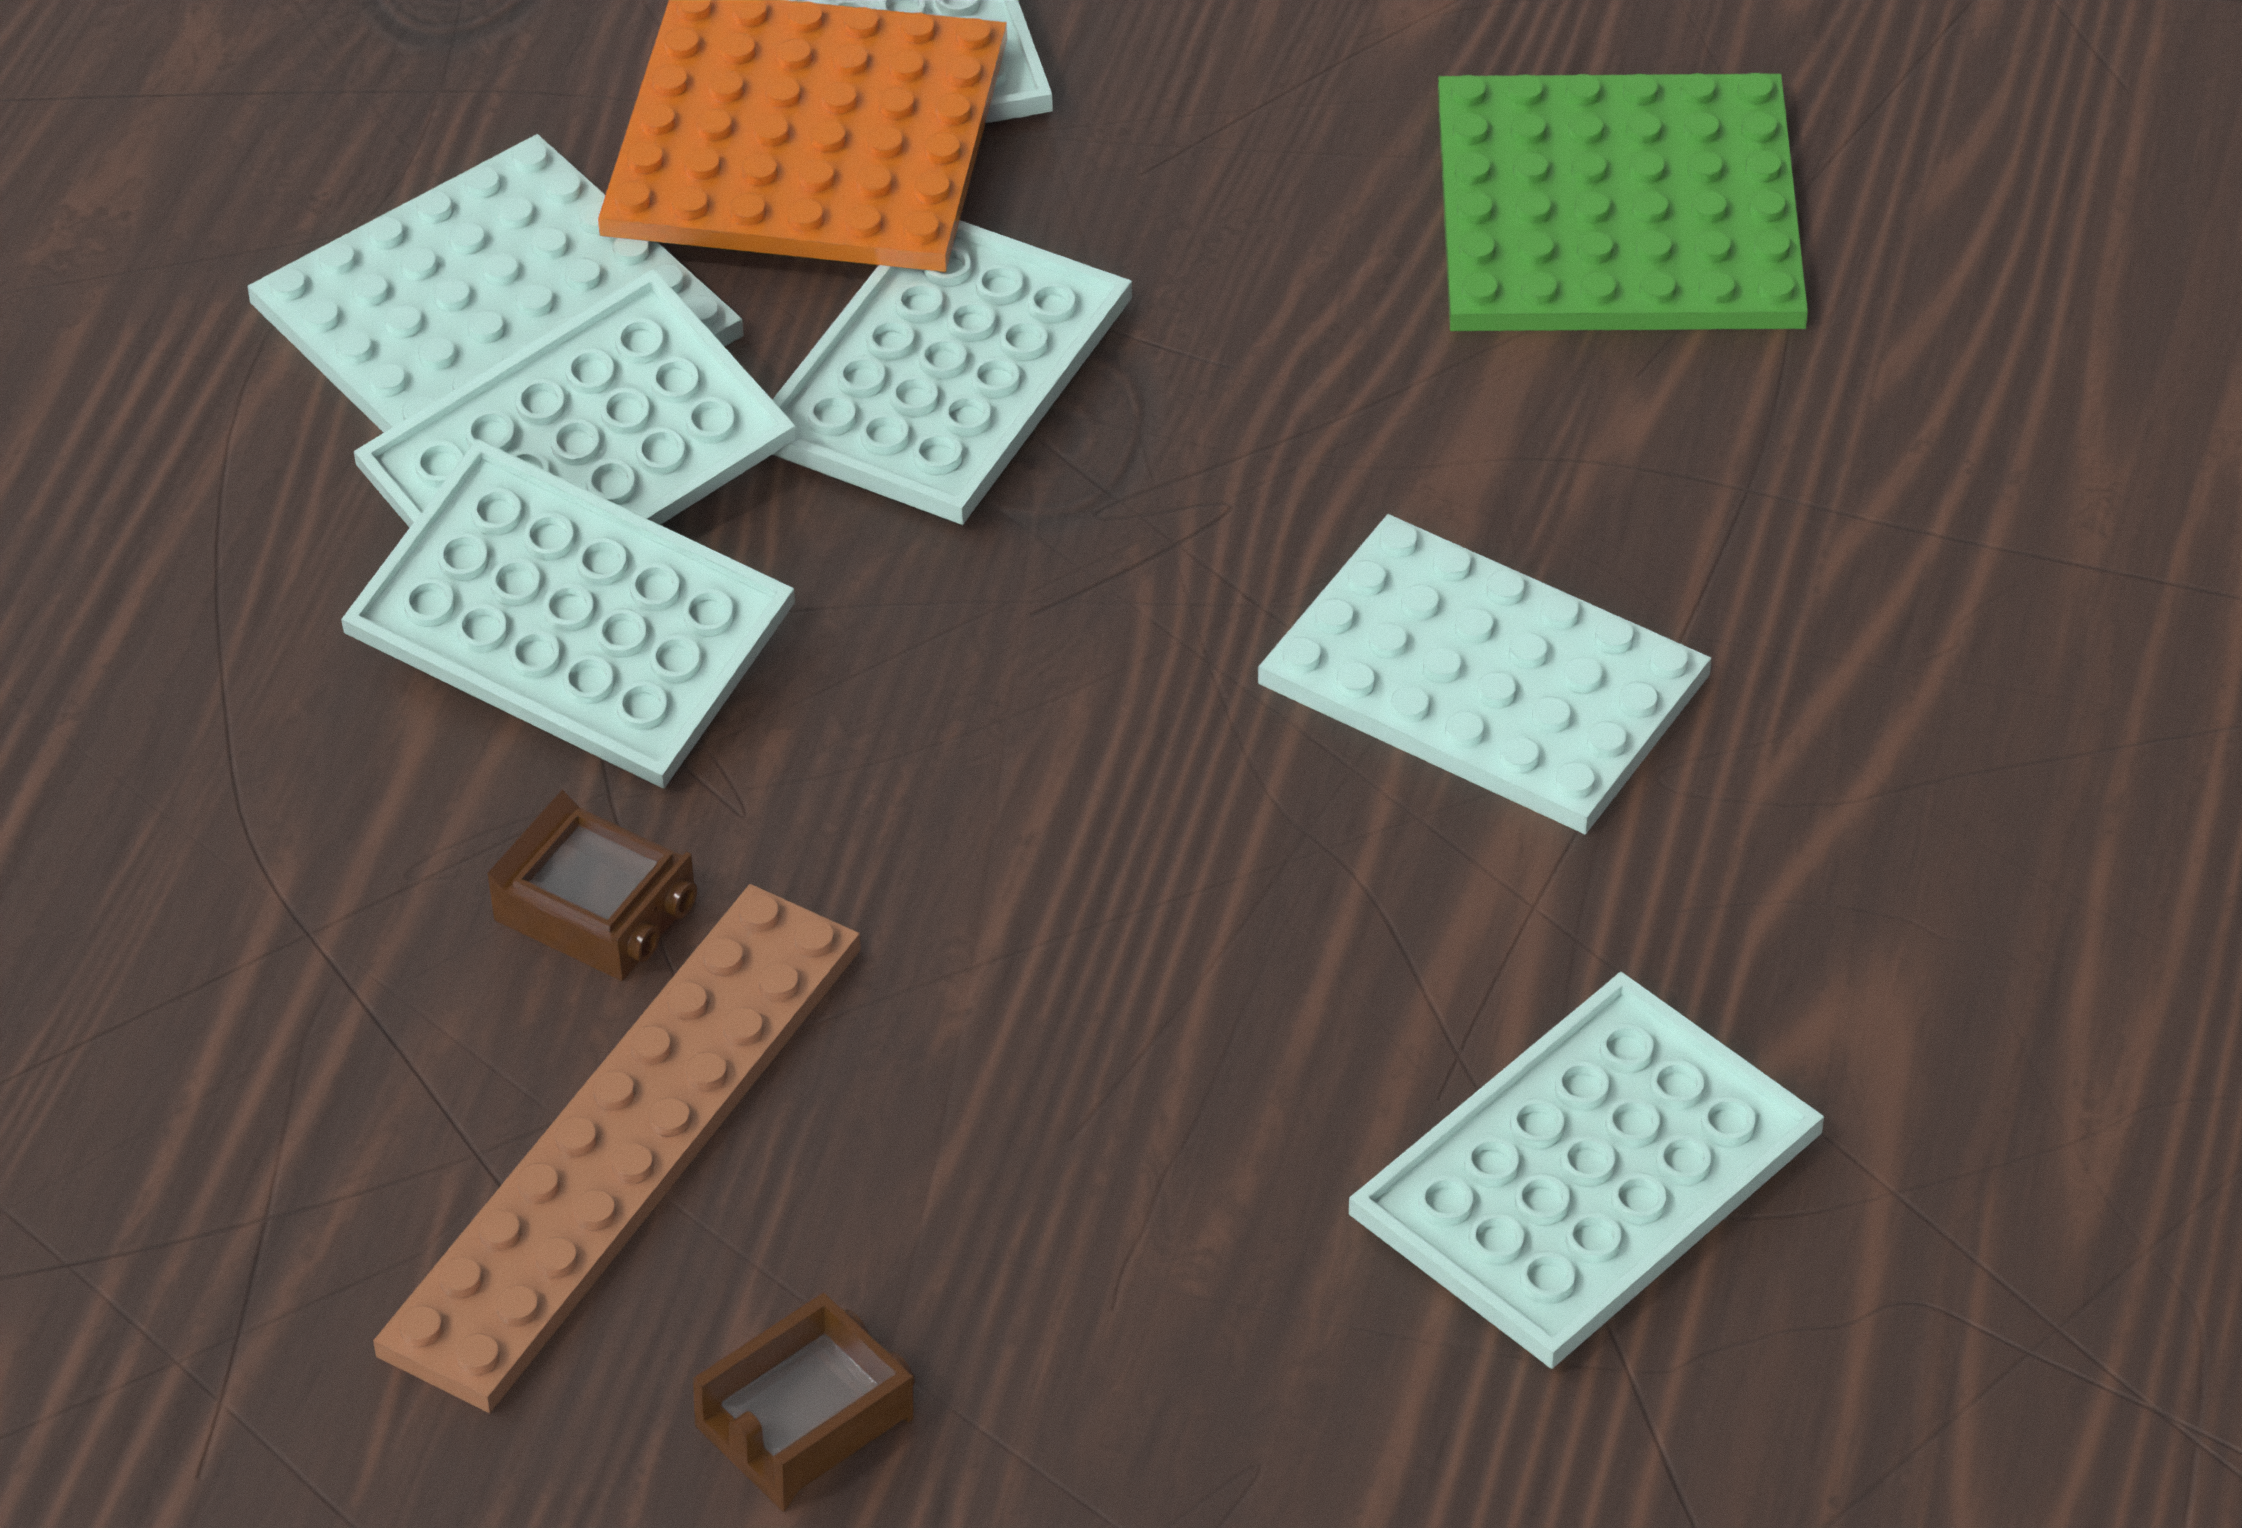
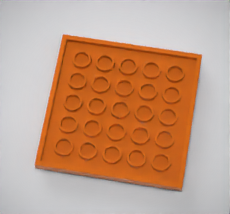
(806, 131)

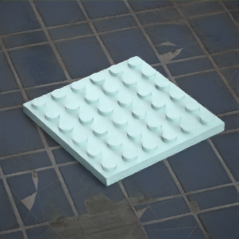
(463, 282)

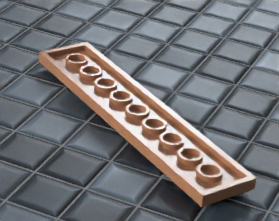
(616, 1149)

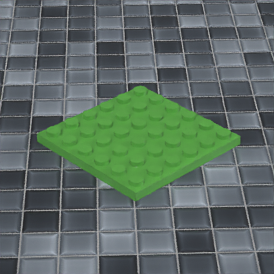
(1619, 203)

